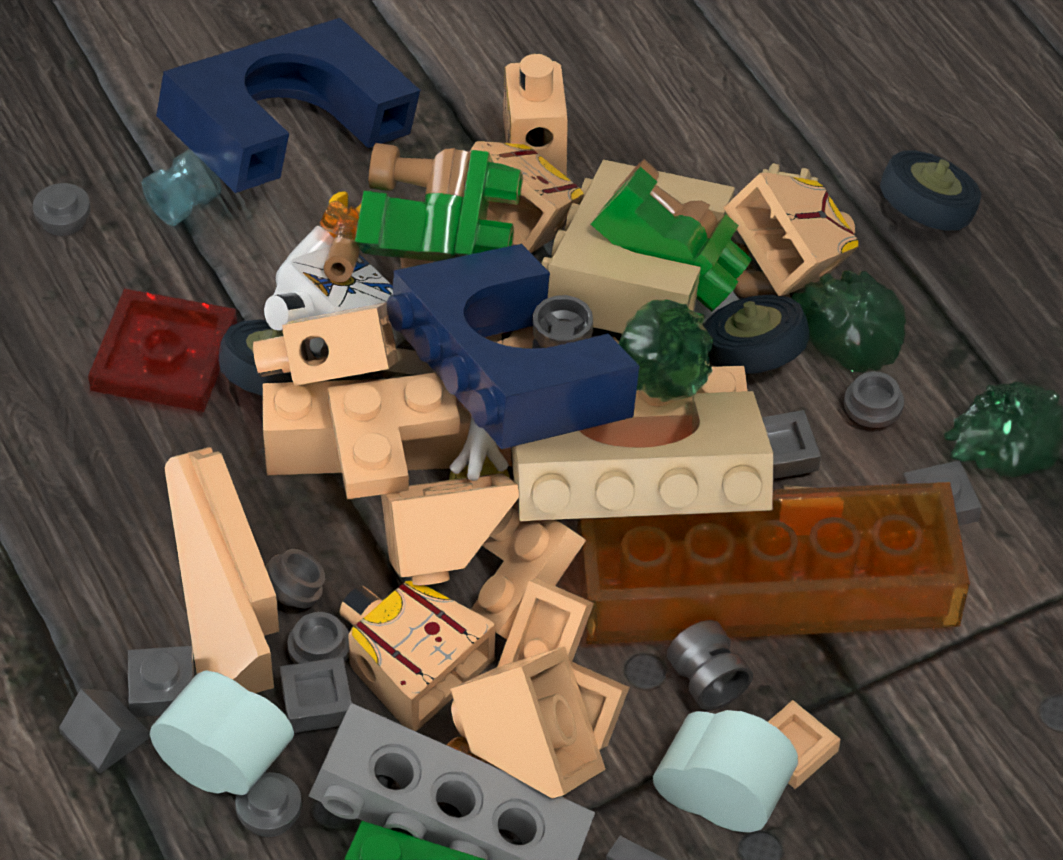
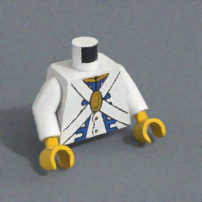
(308, 292)

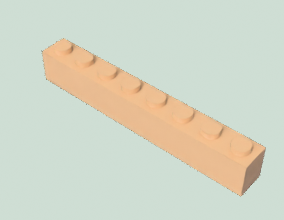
(303, 441)

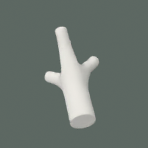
(475, 451)

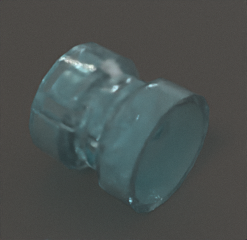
(180, 188)

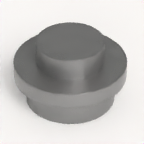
(61, 208)
(874, 400)
(296, 578)
(318, 638)
(270, 805)

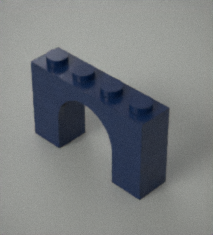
(327, 64)
(508, 390)

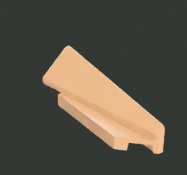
(221, 572)

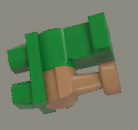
(454, 206)
(658, 225)

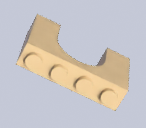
(611, 277)
(713, 470)

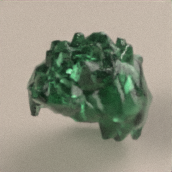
(854, 320)
(669, 348)
(1010, 429)

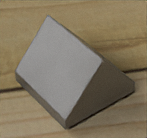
(102, 728)

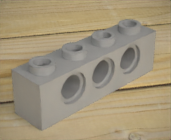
(437, 773)

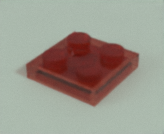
(161, 350)

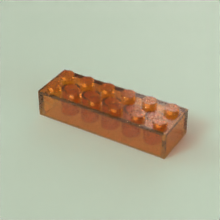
(802, 568)

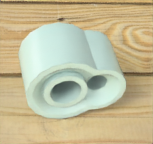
(220, 734)
(727, 769)

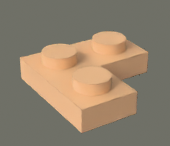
(376, 418)
(529, 552)
(557, 619)

